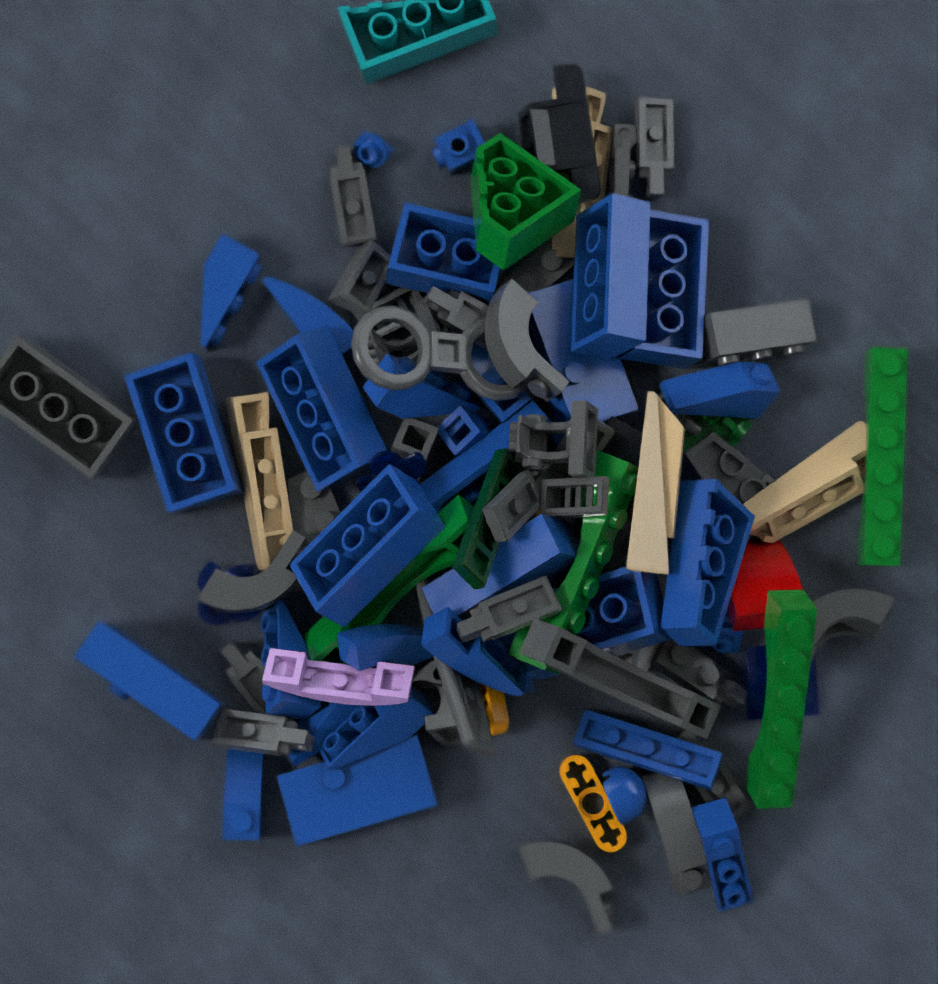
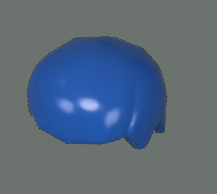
(625, 793)

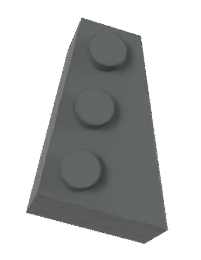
(756, 332)

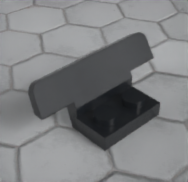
(562, 132)

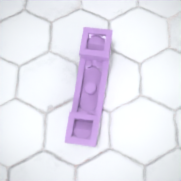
(337, 682)

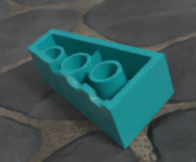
(411, 32)

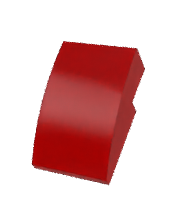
(762, 569)

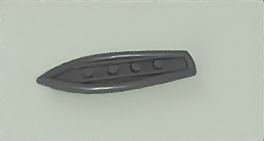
(462, 694)

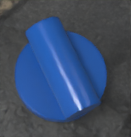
(372, 150)

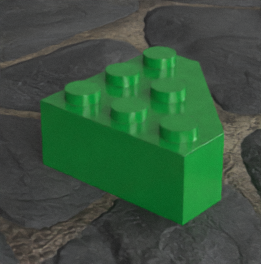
(516, 201)

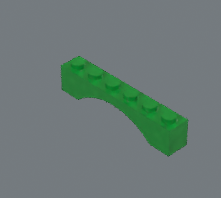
(884, 461)
(592, 554)
(437, 555)
(789, 646)

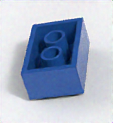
(441, 253)

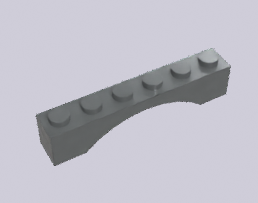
(619, 679)

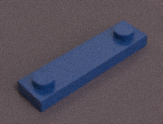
(648, 749)

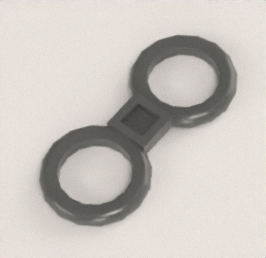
(436, 353)

